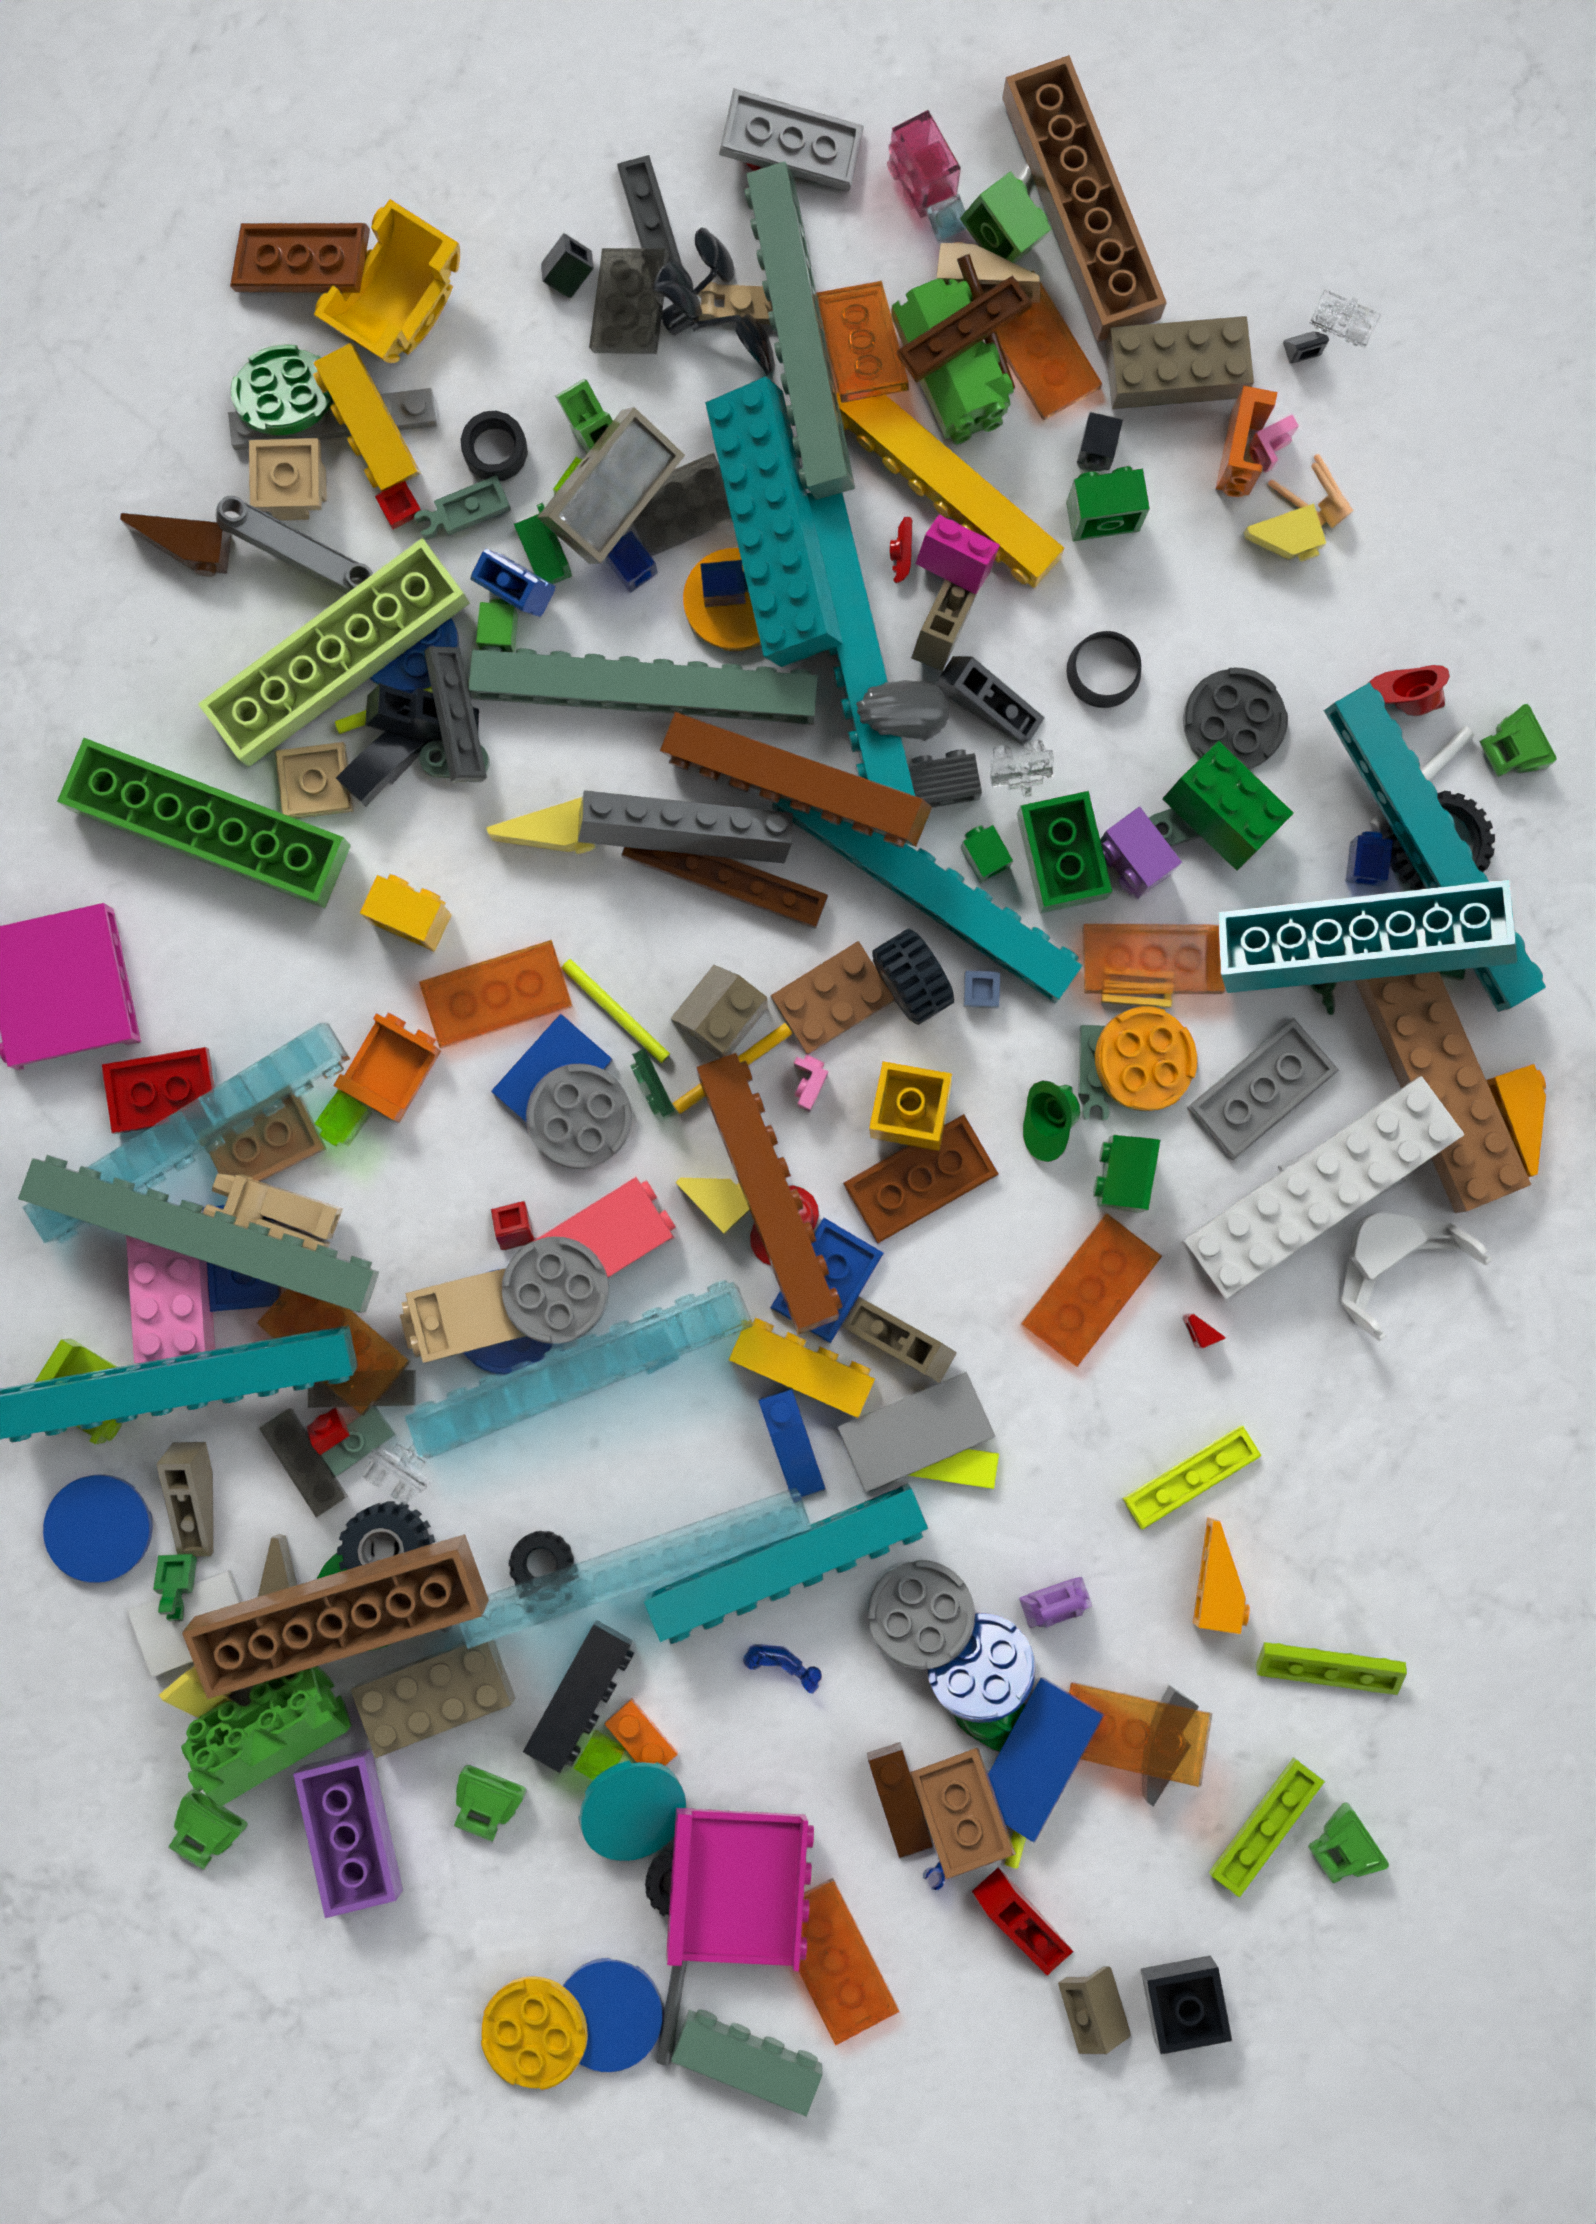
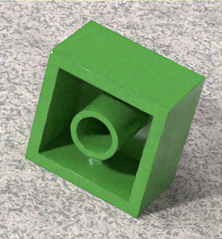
(1006, 219)

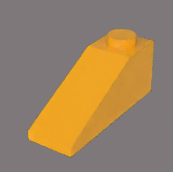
(1522, 1107)
(1219, 1591)

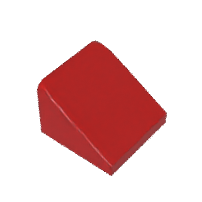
(512, 1225)
(1201, 1332)

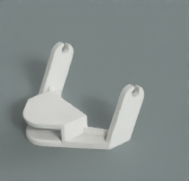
(1384, 1240)

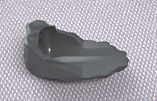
(905, 709)

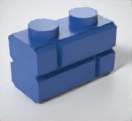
(513, 582)

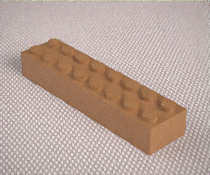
(1083, 197)
(1429, 1041)
(336, 1616)

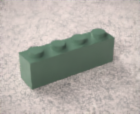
(748, 2061)

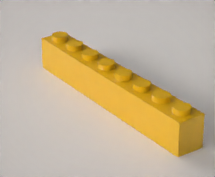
(951, 485)

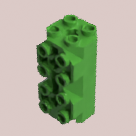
(970, 389)
(247, 1744)

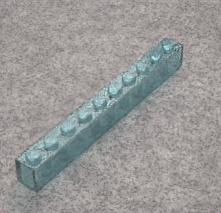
(209, 1119)
(578, 1370)
(638, 1566)

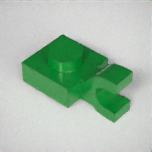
(172, 1578)

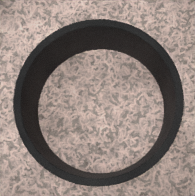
(1090, 697)

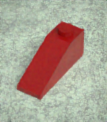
(1021, 1921)

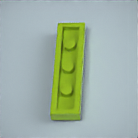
(1331, 1668)
(1266, 1827)

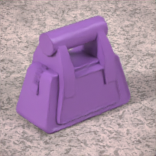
(1056, 1603)

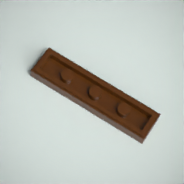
(964, 329)

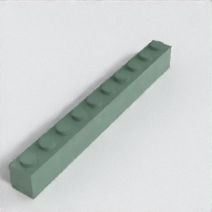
(800, 332)
(643, 685)
(198, 1234)

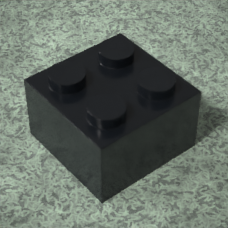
(1186, 2004)

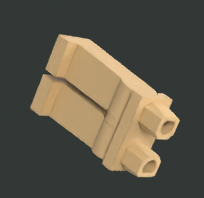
(253, 1200)

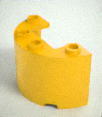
(400, 287)

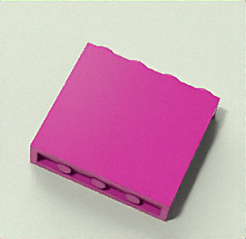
(63, 986)
(739, 1887)

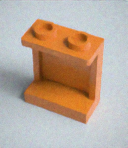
(1249, 412)
(389, 1067)

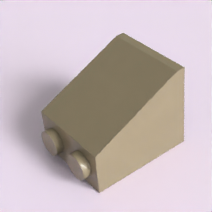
(721, 1010)

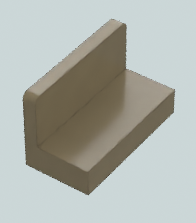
(1095, 2011)

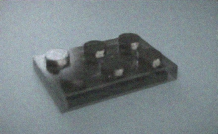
(625, 305)
(684, 506)

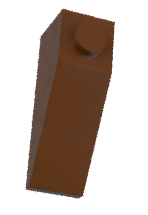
(191, 542)
(899, 1799)

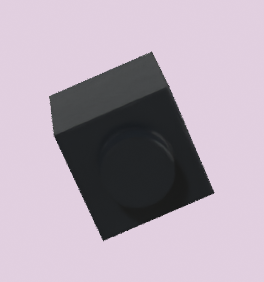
(1099, 442)

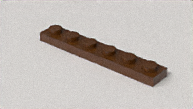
(737, 882)

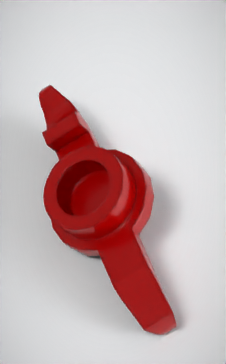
(902, 550)

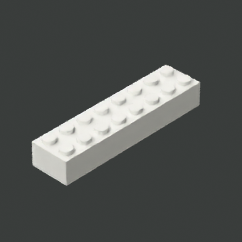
(1323, 1186)

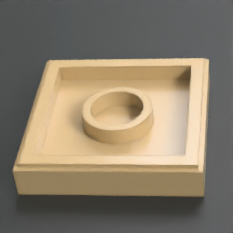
(310, 782)

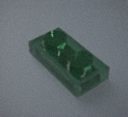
(645, 1072)

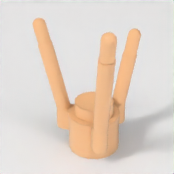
(1333, 507)

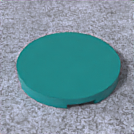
(631, 1810)

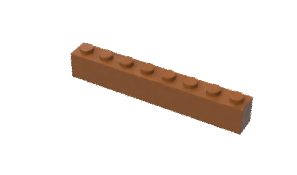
(796, 779)
(768, 1194)

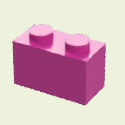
(957, 554)

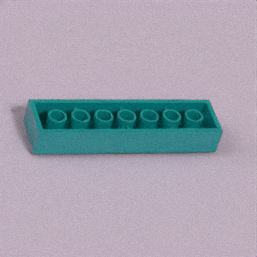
(773, 523)
(1368, 937)
(777, 1566)

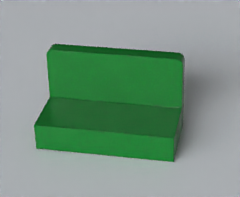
(543, 549)

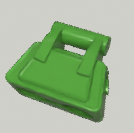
(1523, 742)
(488, 1797)
(206, 1826)
(1354, 1844)

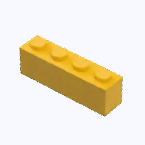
(366, 416)
(802, 1368)

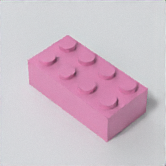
(167, 1302)

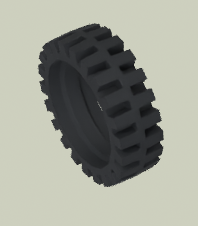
(1476, 824)

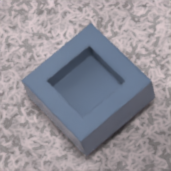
(981, 989)

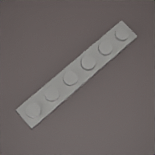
(408, 409)

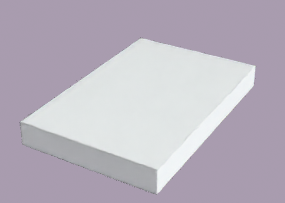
(163, 1640)

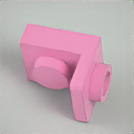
(1274, 436)
(810, 1088)

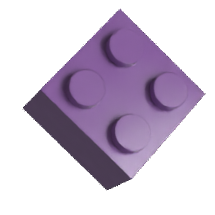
(1138, 853)

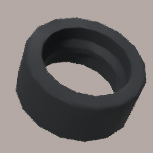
(482, 423)

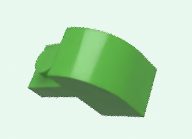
(584, 413)

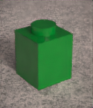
(985, 852)

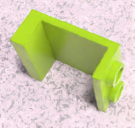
(73, 1359)

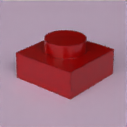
(398, 504)
(327, 1430)

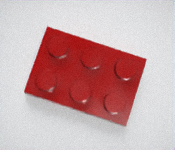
(154, 1087)

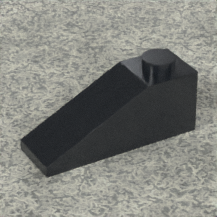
(989, 698)

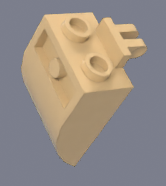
(457, 1317)

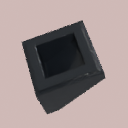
(1305, 346)

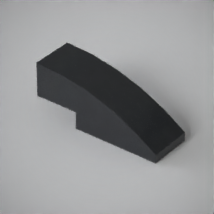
(405, 712)
(380, 764)

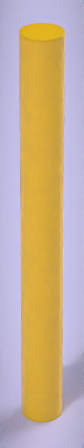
(749, 1056)

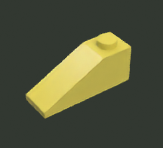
(548, 829)

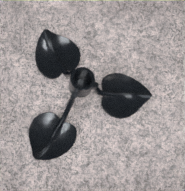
(677, 286)

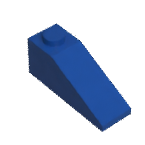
(791, 1442)

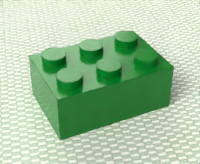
(1227, 805)
(1064, 852)

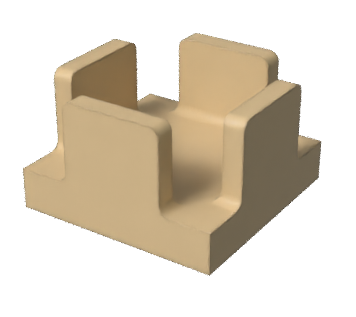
(287, 477)

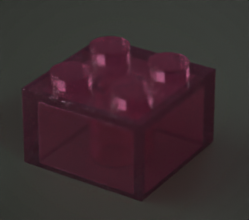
(922, 163)

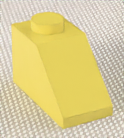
(1290, 534)
(718, 1199)
(189, 1695)

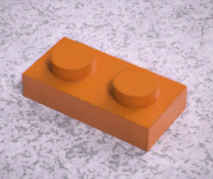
(640, 1735)

